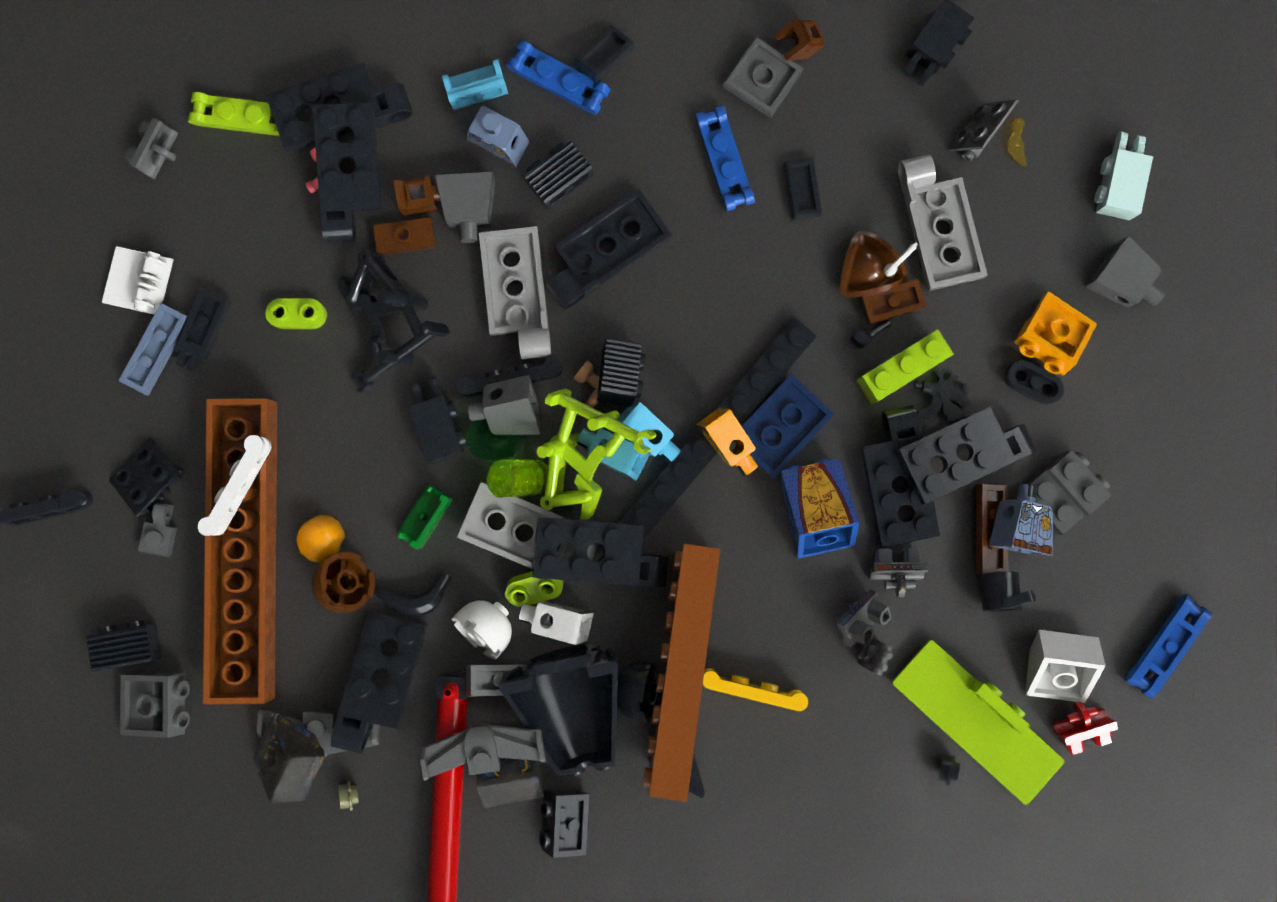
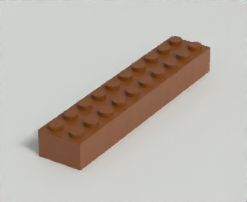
(241, 560)

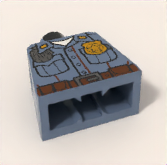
(495, 135)
(1024, 524)

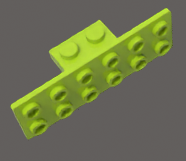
(979, 721)

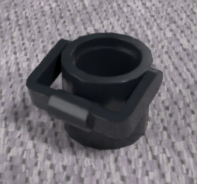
(1002, 592)

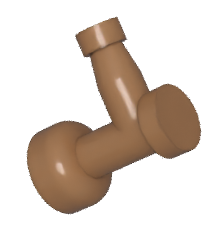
(587, 374)

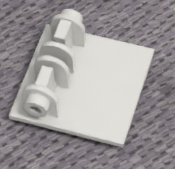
(137, 280)

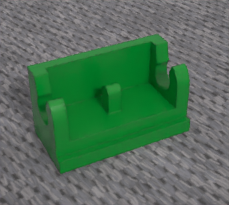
(424, 517)

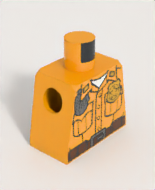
(723, 428)

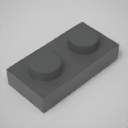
(485, 679)

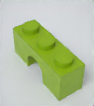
(904, 367)

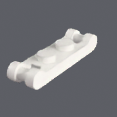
(231, 496)

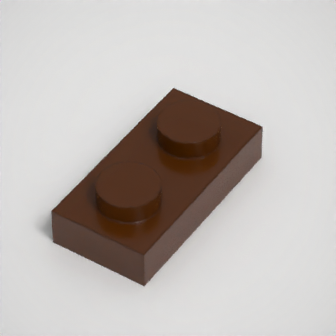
(894, 302)

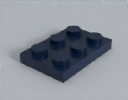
(785, 425)

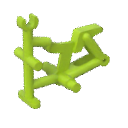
(562, 451)

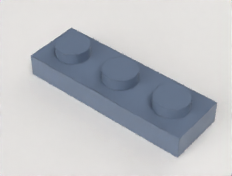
(154, 349)

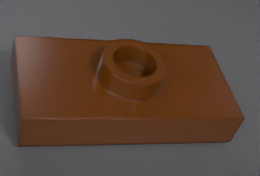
(404, 236)

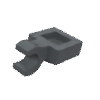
(158, 536)

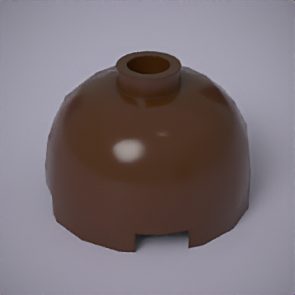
(343, 583)

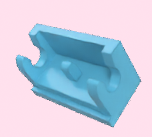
(475, 86)

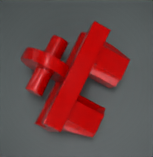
(1082, 725)

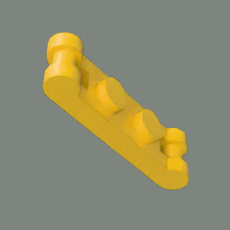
(766, 693)

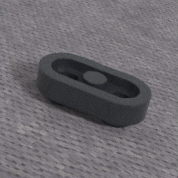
(1032, 383)

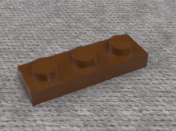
(989, 558)

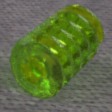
(517, 477)

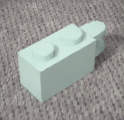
(1124, 179)

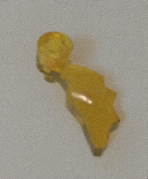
(1015, 143)

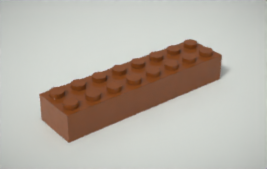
(683, 673)

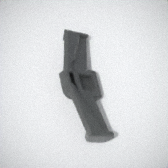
(320, 724)
(481, 749)

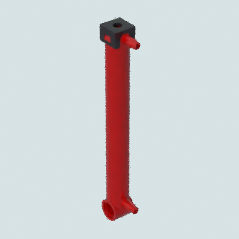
(447, 794)

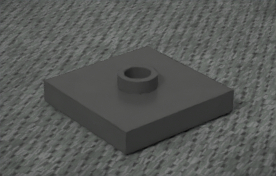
(763, 77)

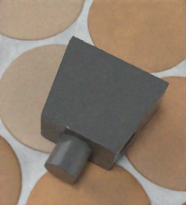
(467, 201)
(1127, 276)
(509, 407)

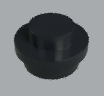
(949, 770)

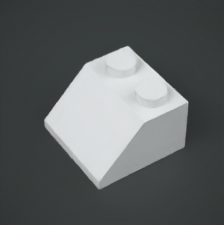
(1063, 666)

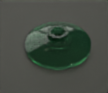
(484, 447)

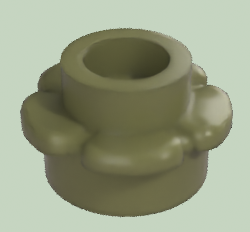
(347, 795)

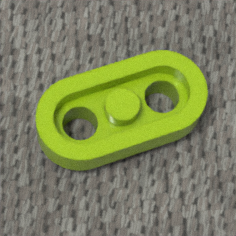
(294, 313)
(532, 589)

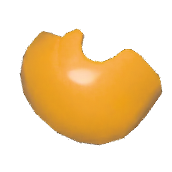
(320, 538)

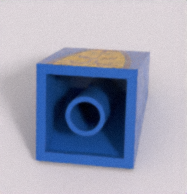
(819, 507)

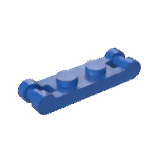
(557, 78)
(724, 158)
(1168, 646)

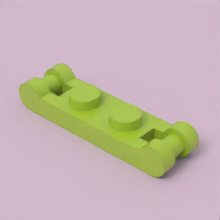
(232, 114)

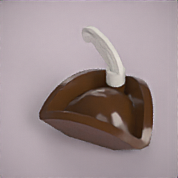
(872, 266)

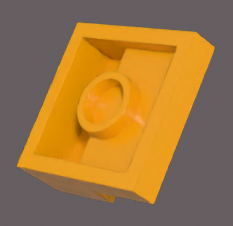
(1055, 334)

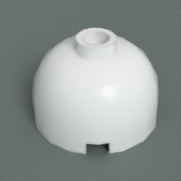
(484, 626)

